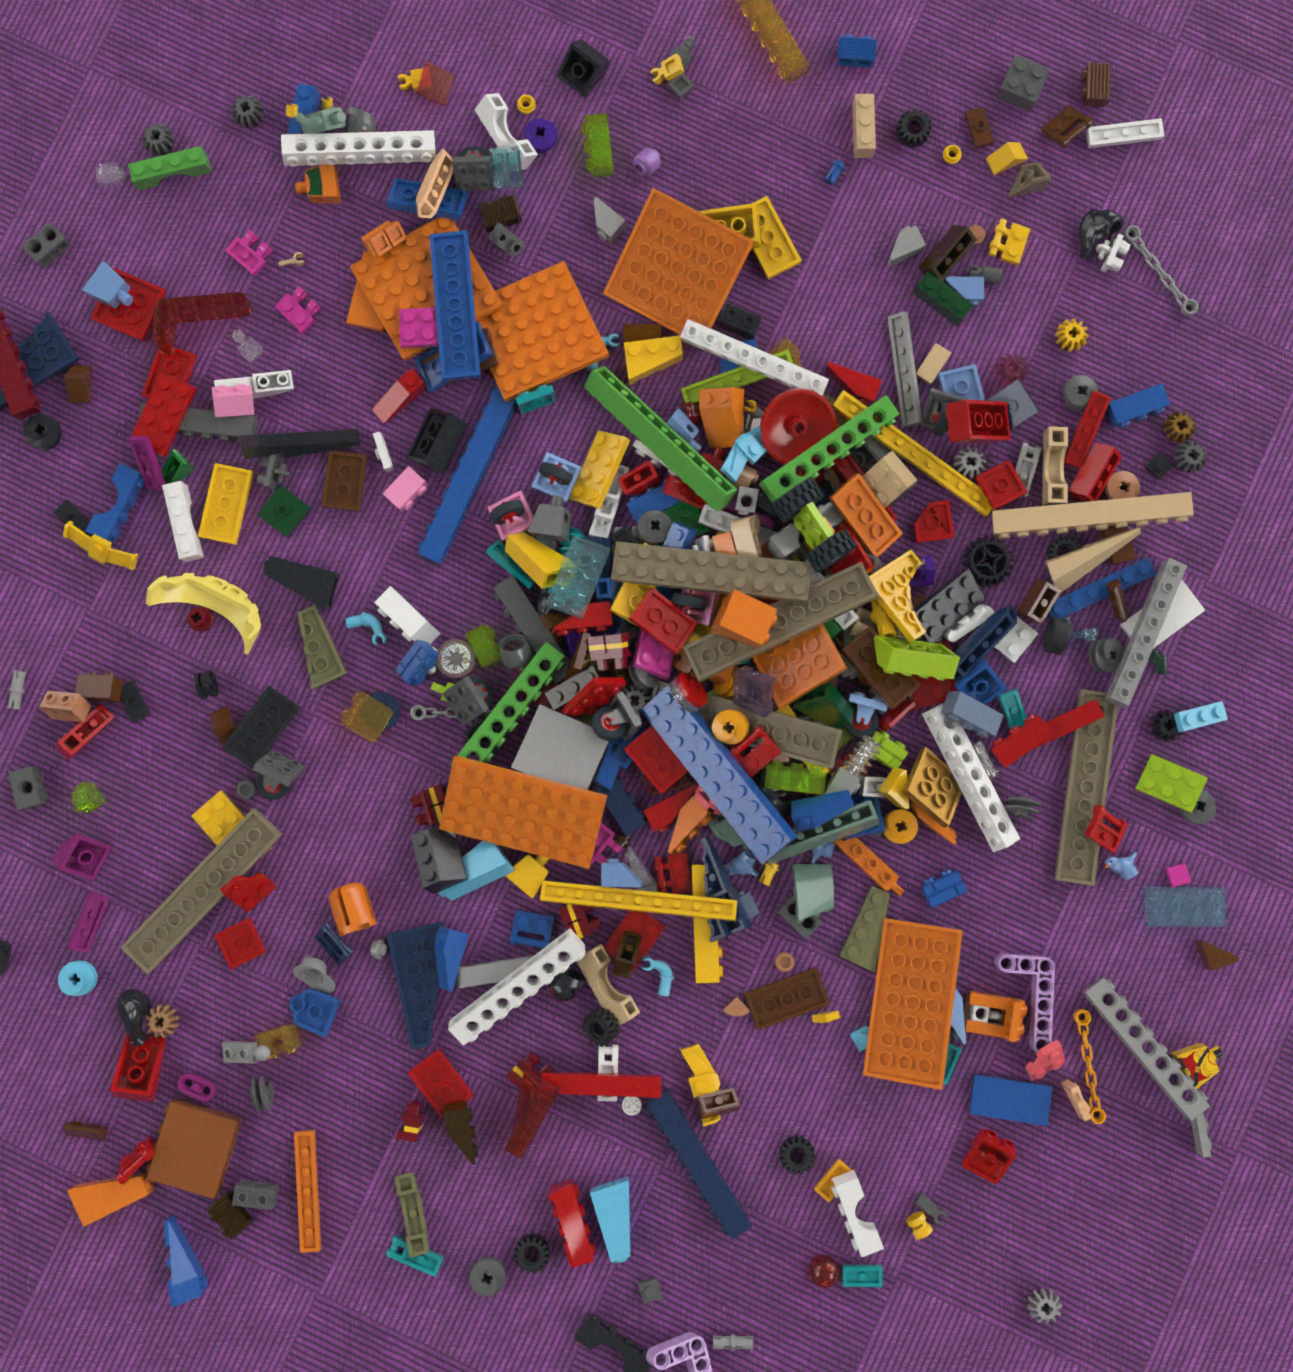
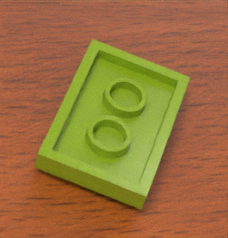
(1171, 783)

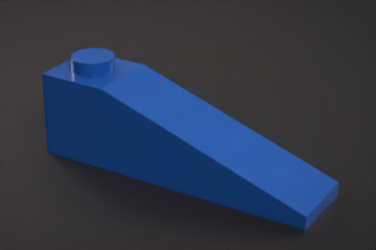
(186, 1272)

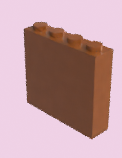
(193, 1148)

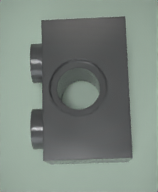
(19, 782)
(255, 1194)

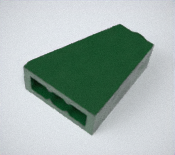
(826, 706)

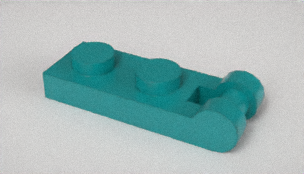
(427, 1263)

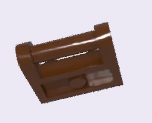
(1065, 122)

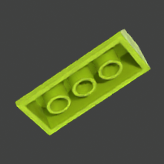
(915, 658)

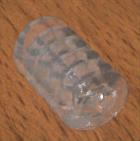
(862, 756)

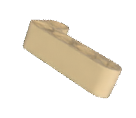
(746, 537)

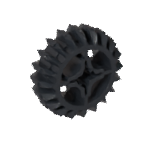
(986, 555)

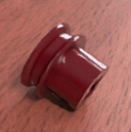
(691, 411)
(203, 624)

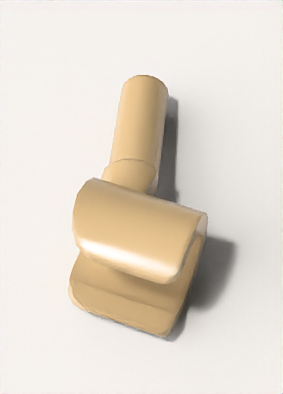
(293, 260)

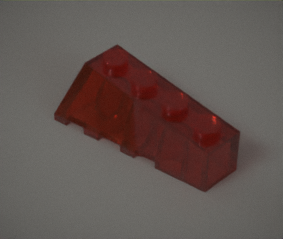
(532, 1106)

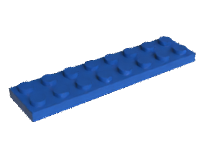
(454, 306)

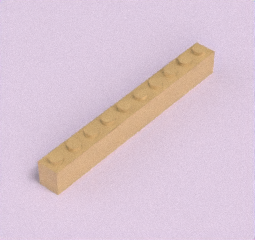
(1092, 515)

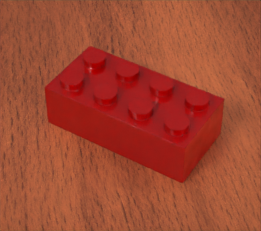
(978, 421)

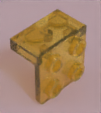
(366, 716)

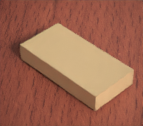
(933, 364)

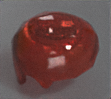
(824, 1271)

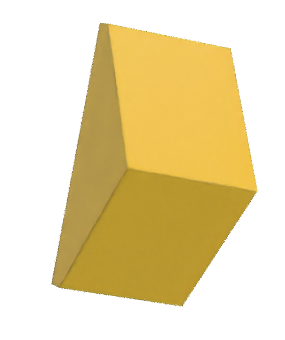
(1006, 157)
(893, 788)

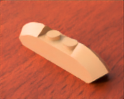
(434, 185)

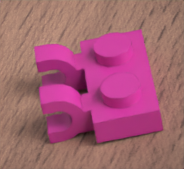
(247, 257)
(291, 309)
(605, 838)

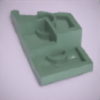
(812, 889)

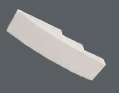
(605, 516)

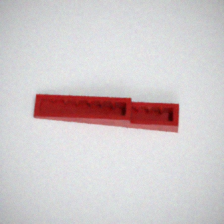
(606, 1084)

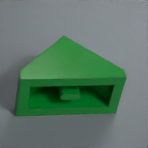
(176, 467)

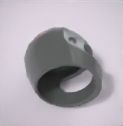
(359, 121)
(518, 658)

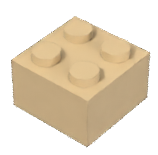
(889, 479)

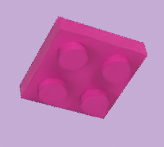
(418, 328)
(652, 656)

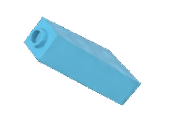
(482, 865)
(613, 1214)

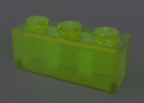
(597, 145)
(795, 778)

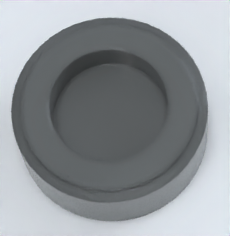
(246, 789)

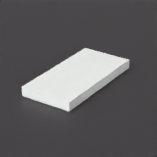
(1182, 610)

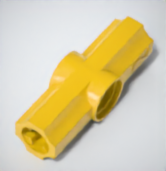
(884, 623)

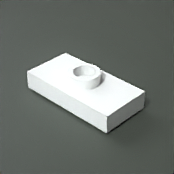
(382, 452)

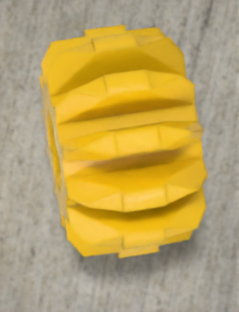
(1066, 339)

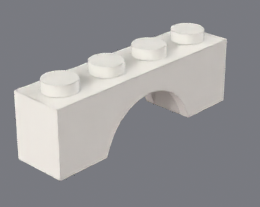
(493, 114)
(185, 536)
(865, 1233)

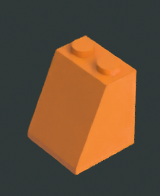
(744, 619)

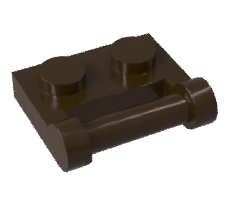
(830, 482)

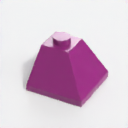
(81, 856)

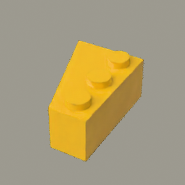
(650, 356)

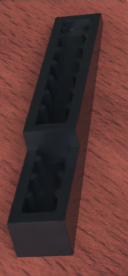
(297, 443)

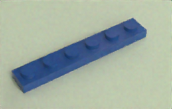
(1097, 590)

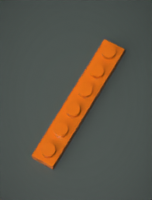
(307, 1191)

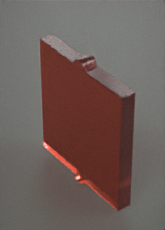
(435, 83)

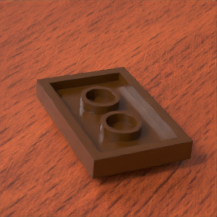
(344, 481)

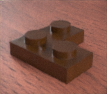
(578, 662)

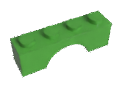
(151, 171)

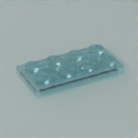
(578, 577)
(1185, 906)

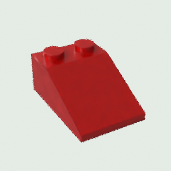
(139, 1070)

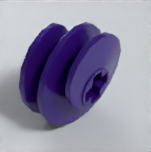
(543, 127)

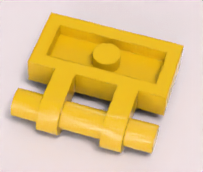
(1014, 244)

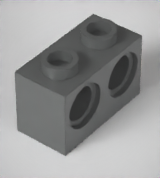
(49, 249)
(792, 919)

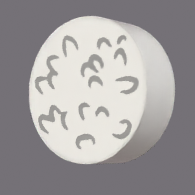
(631, 1105)

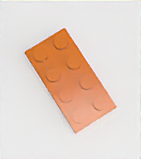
(865, 515)

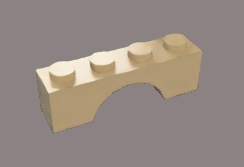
(1054, 449)
(594, 967)

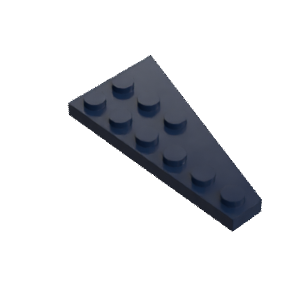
(44, 353)

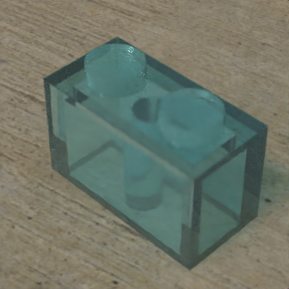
(506, 167)

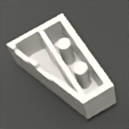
(405, 617)

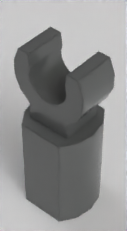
(990, 274)
(929, 1207)

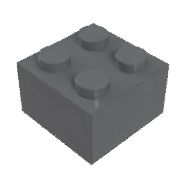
(1022, 83)

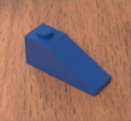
(817, 810)
(449, 952)

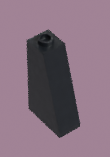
(307, 581)

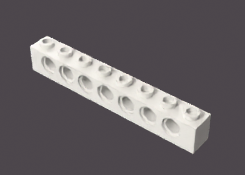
(358, 148)
(752, 358)
(972, 779)
(566, 942)

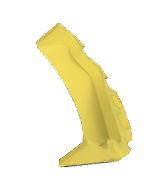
(212, 594)

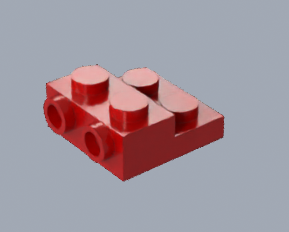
(989, 1156)

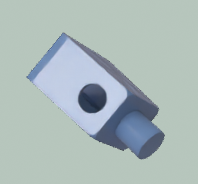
(108, 287)
(684, 428)

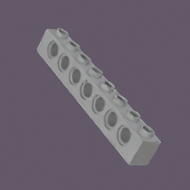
(1145, 633)
(1197, 1102)

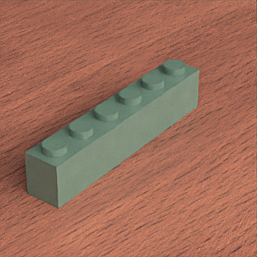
(847, 823)

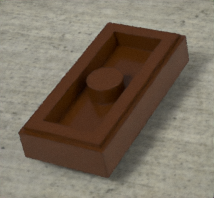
(979, 127)

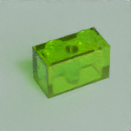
(484, 645)

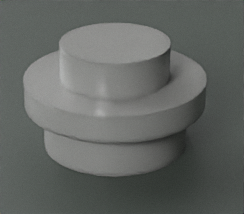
(378, 949)

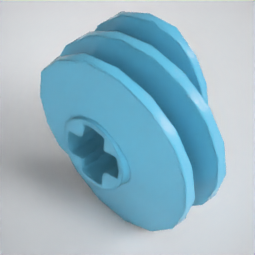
(72, 986)

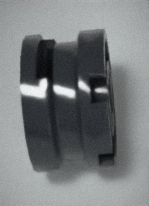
(206, 684)

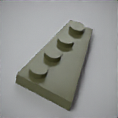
(320, 651)
(866, 933)

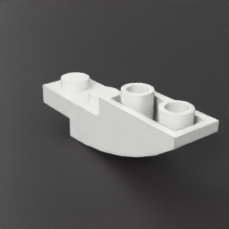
(263, 383)

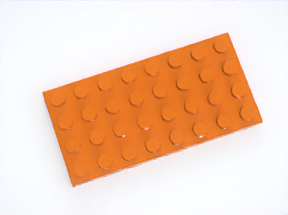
(799, 662)
(522, 811)
(913, 1003)

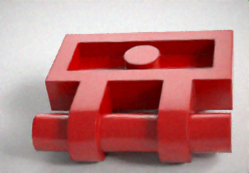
(678, 870)

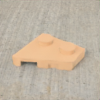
(1076, 1098)

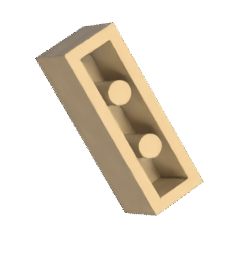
(864, 126)

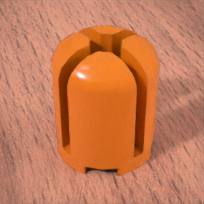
(351, 908)

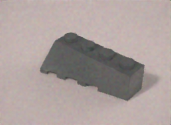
(871, 453)

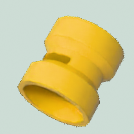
(918, 1223)

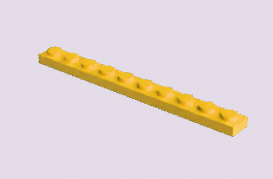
(918, 457)
(639, 900)

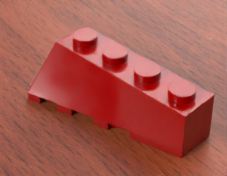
(572, 1223)

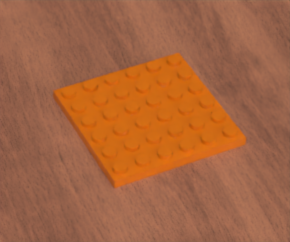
(677, 264)
(405, 281)
(541, 332)

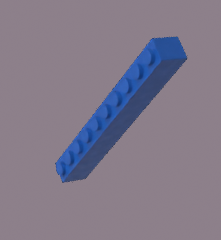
(467, 478)

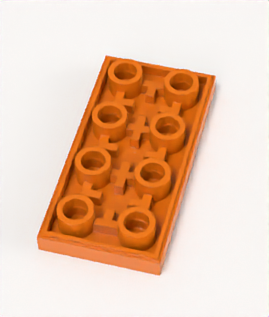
(361, 311)

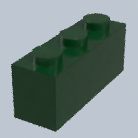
(942, 298)

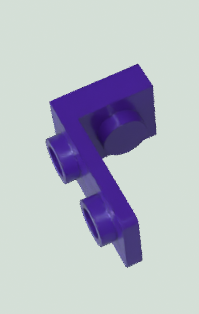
(925, 575)

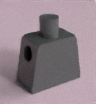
(551, 521)

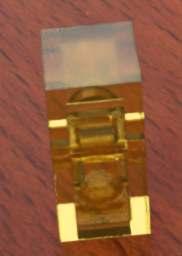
(288, 1034)

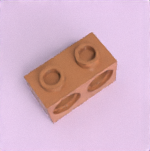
(65, 706)

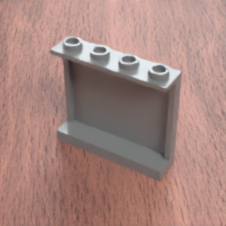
(560, 749)

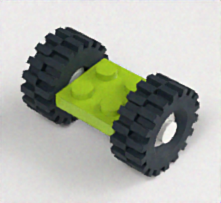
(800, 506)

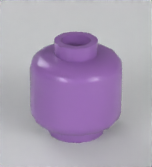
(646, 162)

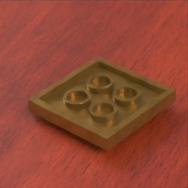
(933, 787)

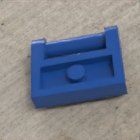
(531, 923)

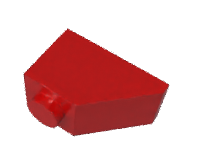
(640, 479)

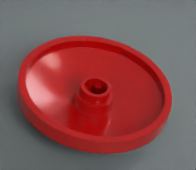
(796, 423)

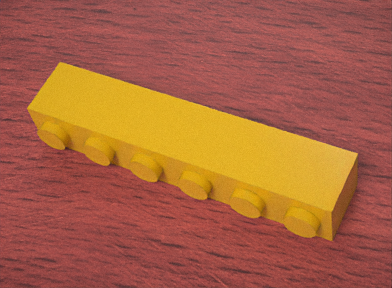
(706, 953)

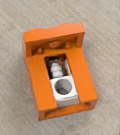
(1010, 1018)

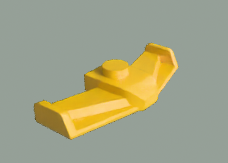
(99, 548)
(705, 1078)

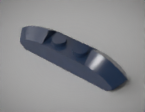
(984, 640)

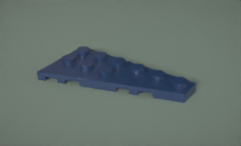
(416, 979)

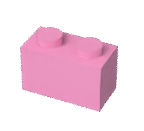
(233, 400)
(406, 489)

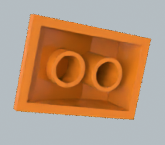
(722, 415)

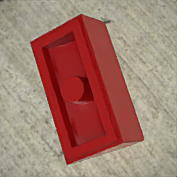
(891, 717)

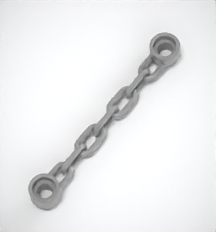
(1135, 230)
(446, 712)

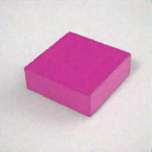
(1178, 875)

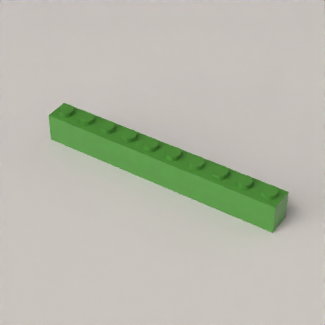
(660, 438)

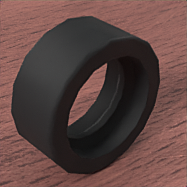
(1056, 636)

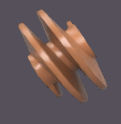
(1122, 479)

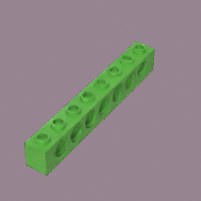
(882, 408)
(546, 653)

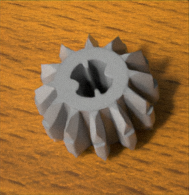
(967, 456)
(1050, 1310)

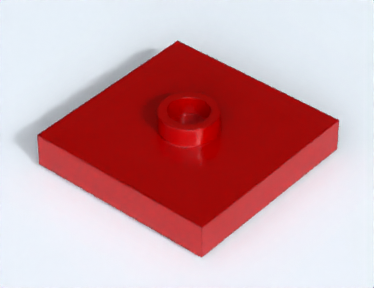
(1001, 485)
(240, 943)

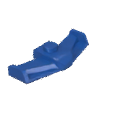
(613, 759)

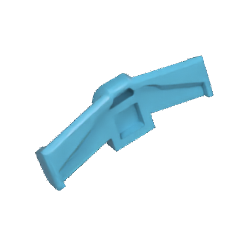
(746, 447)

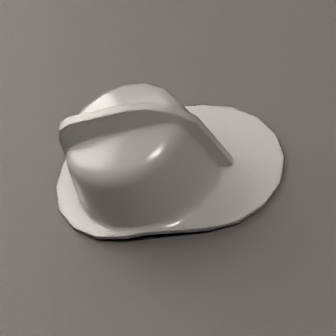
(313, 973)

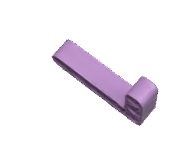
(1036, 994)
(684, 1353)

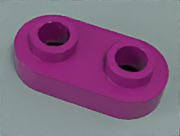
(198, 1086)

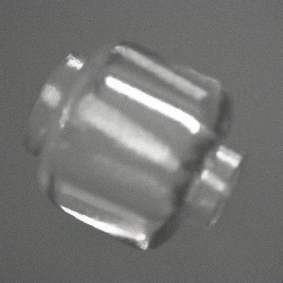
(110, 175)

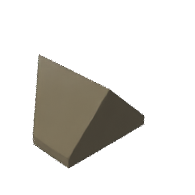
(1030, 179)

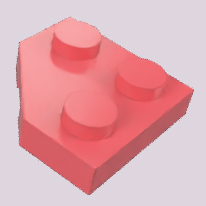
(1047, 1058)

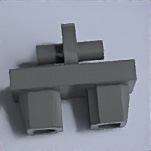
(506, 240)
(274, 473)

